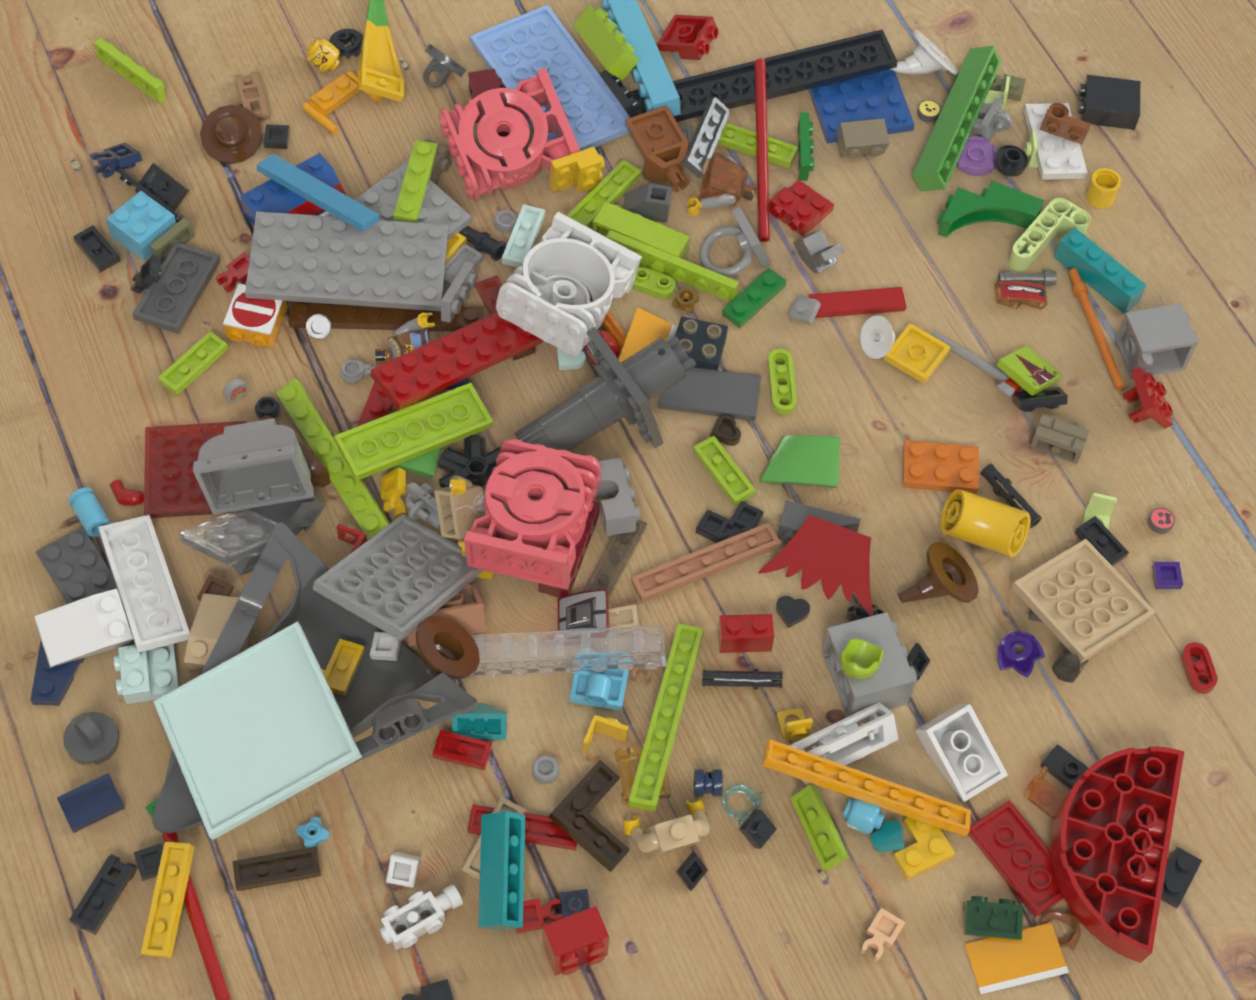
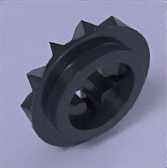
(344, 37)

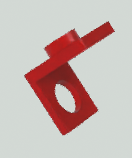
(360, 538)

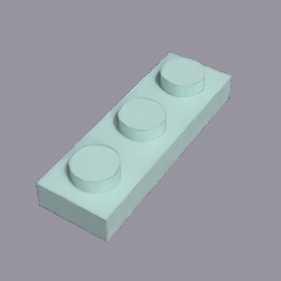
(523, 235)

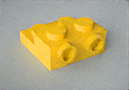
(577, 169)

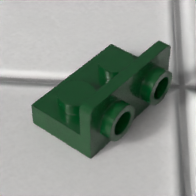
(993, 920)

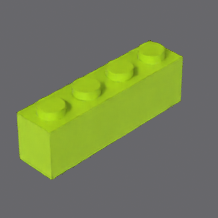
(606, 41)
(641, 229)

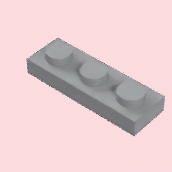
(458, 292)

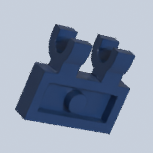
(115, 156)

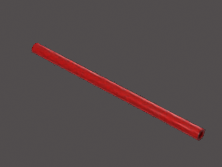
(762, 151)
(202, 935)

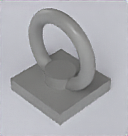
(747, 240)

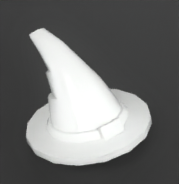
(925, 59)

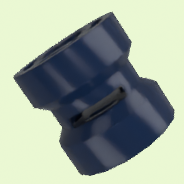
(708, 782)

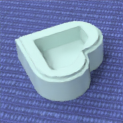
(570, 362)

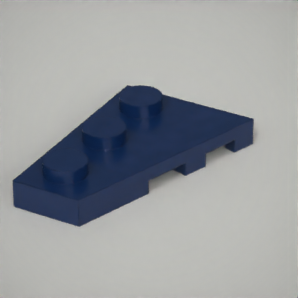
(52, 683)

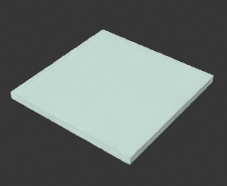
(256, 730)

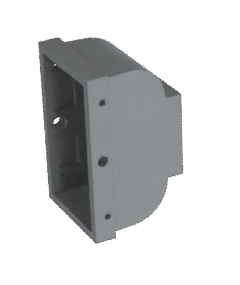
(252, 465)

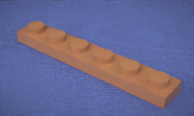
(705, 562)

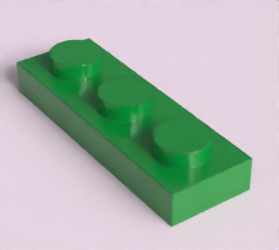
(805, 146)
(754, 298)

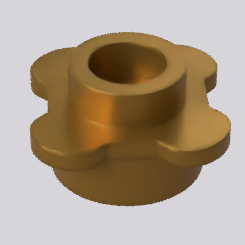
(686, 295)

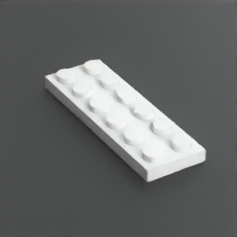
(144, 583)

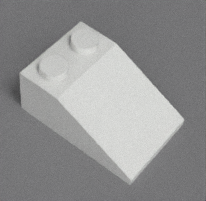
(84, 628)
(962, 751)

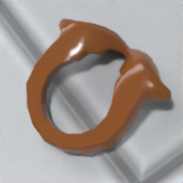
(1067, 918)

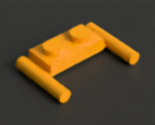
(332, 97)

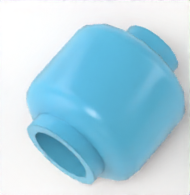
(863, 816)

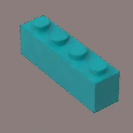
(1100, 270)
(501, 871)

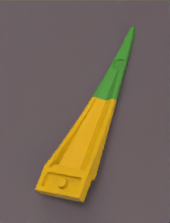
(378, 63)

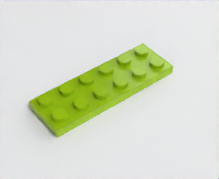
(413, 431)

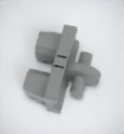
(994, 120)
(422, 504)

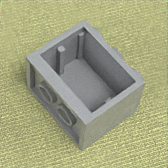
(893, 680)

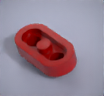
(1200, 669)

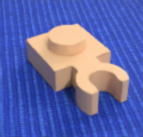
(883, 931)

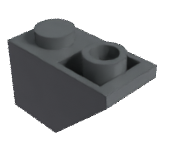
(650, 201)

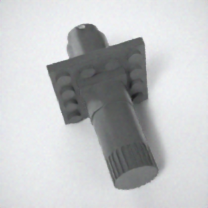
(617, 393)

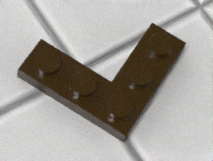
(574, 817)

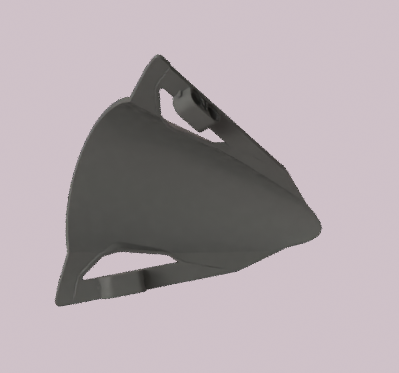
(380, 690)

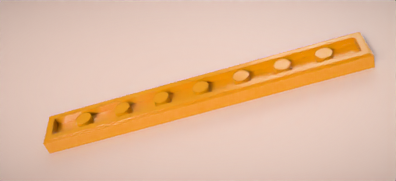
(866, 787)

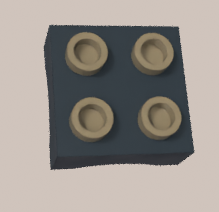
(702, 341)

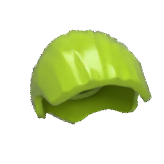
(860, 659)

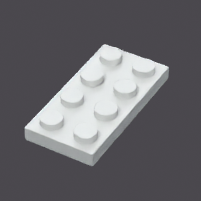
(1055, 155)

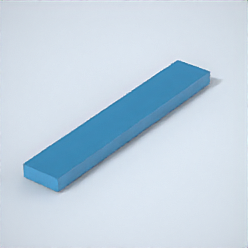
(318, 192)

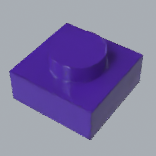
(1167, 575)

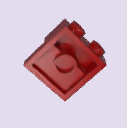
(689, 36)
(800, 207)

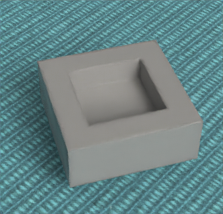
(804, 310)

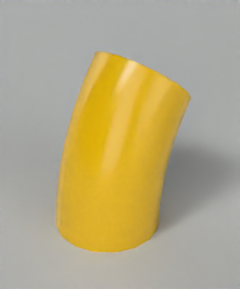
(985, 523)

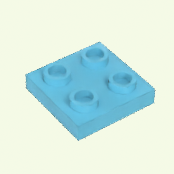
(599, 688)

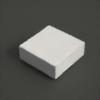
(385, 647)

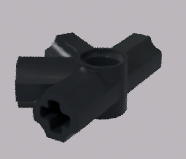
(466, 464)

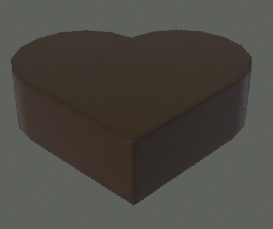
(726, 431)

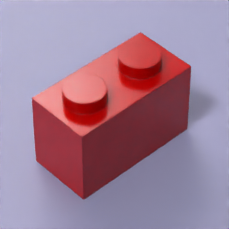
(745, 633)

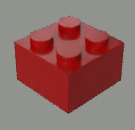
(576, 941)

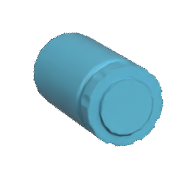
(88, 510)

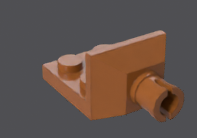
(661, 146)

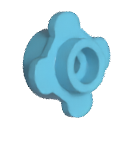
(312, 840)

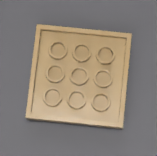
(1083, 600)

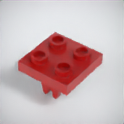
(1152, 399)

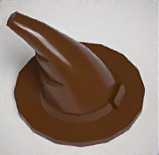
(231, 134)
(946, 576)
(447, 647)

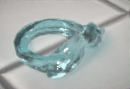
(754, 798)

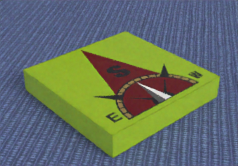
(1029, 370)

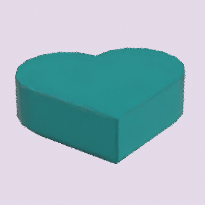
(889, 837)

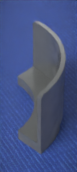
(294, 514)

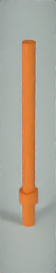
(1081, 291)

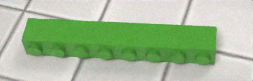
(957, 119)

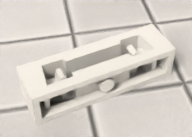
(848, 742)

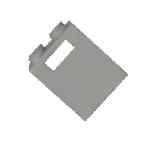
(1156, 339)

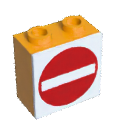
(254, 319)

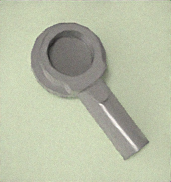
(354, 370)

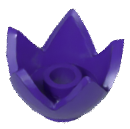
(1020, 660)

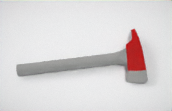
(1007, 385)

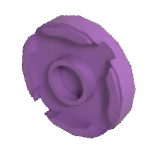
(977, 157)

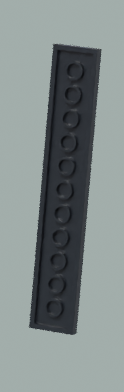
(784, 74)

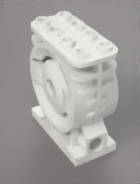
(559, 277)

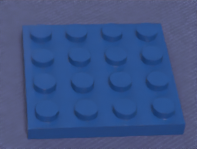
(862, 99)

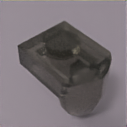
(1068, 666)

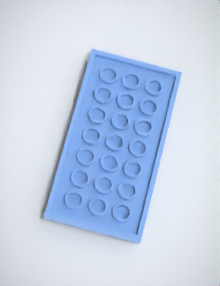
(540, 42)

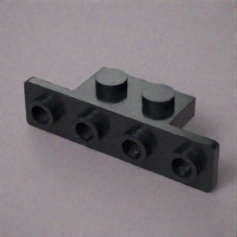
(159, 187)

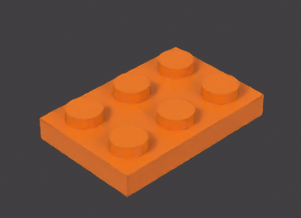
(940, 466)

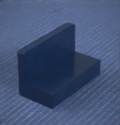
(90, 803)

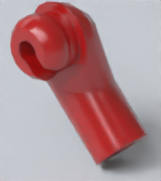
(126, 496)

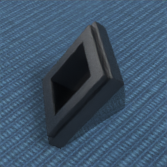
(918, 659)
(692, 871)

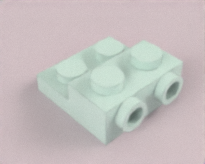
(146, 673)

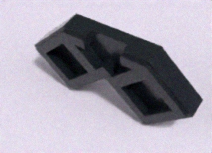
(720, 528)

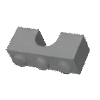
(617, 513)

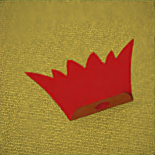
(828, 554)

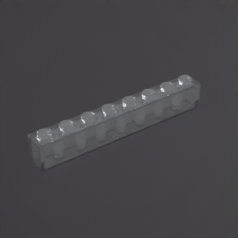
(571, 651)

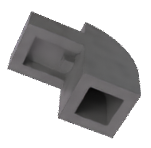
(817, 252)

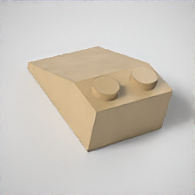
(207, 628)

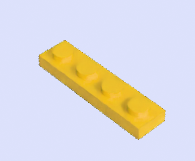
(167, 900)

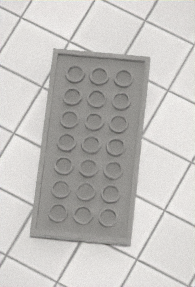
(338, 264)

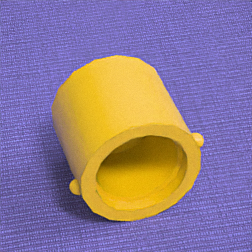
(1103, 188)

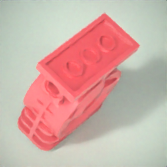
(506, 111)
(540, 534)

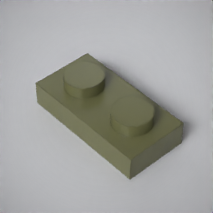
(179, 232)

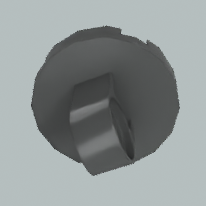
(441, 64)
(91, 738)

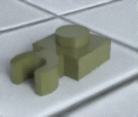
(1015, 86)

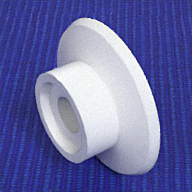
(876, 337)

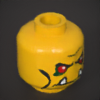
(323, 55)

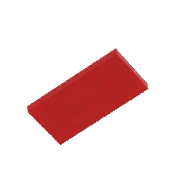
(1018, 857)

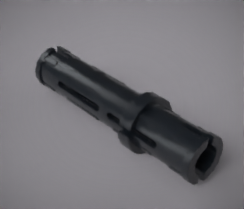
(991, 474)
(742, 678)

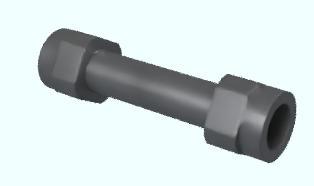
(1046, 278)

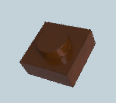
(216, 587)

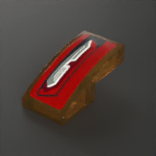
(1020, 292)

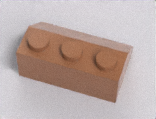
(465, 609)

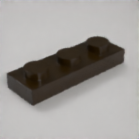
(276, 868)

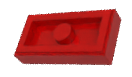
(462, 750)

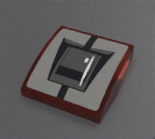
(584, 610)

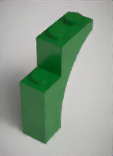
(995, 204)

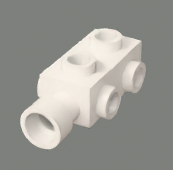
(410, 916)

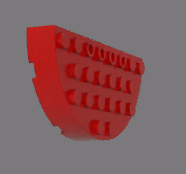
(1115, 845)

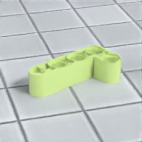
(1057, 217)

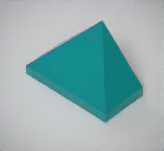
(481, 723)

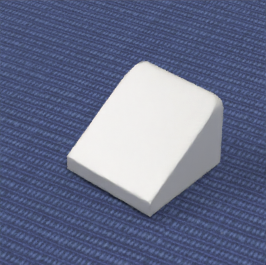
(403, 869)

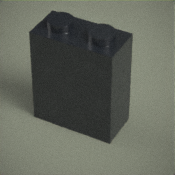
(1110, 102)

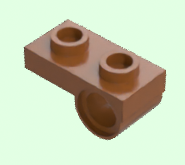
(1060, 124)

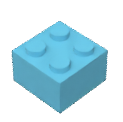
(139, 224)

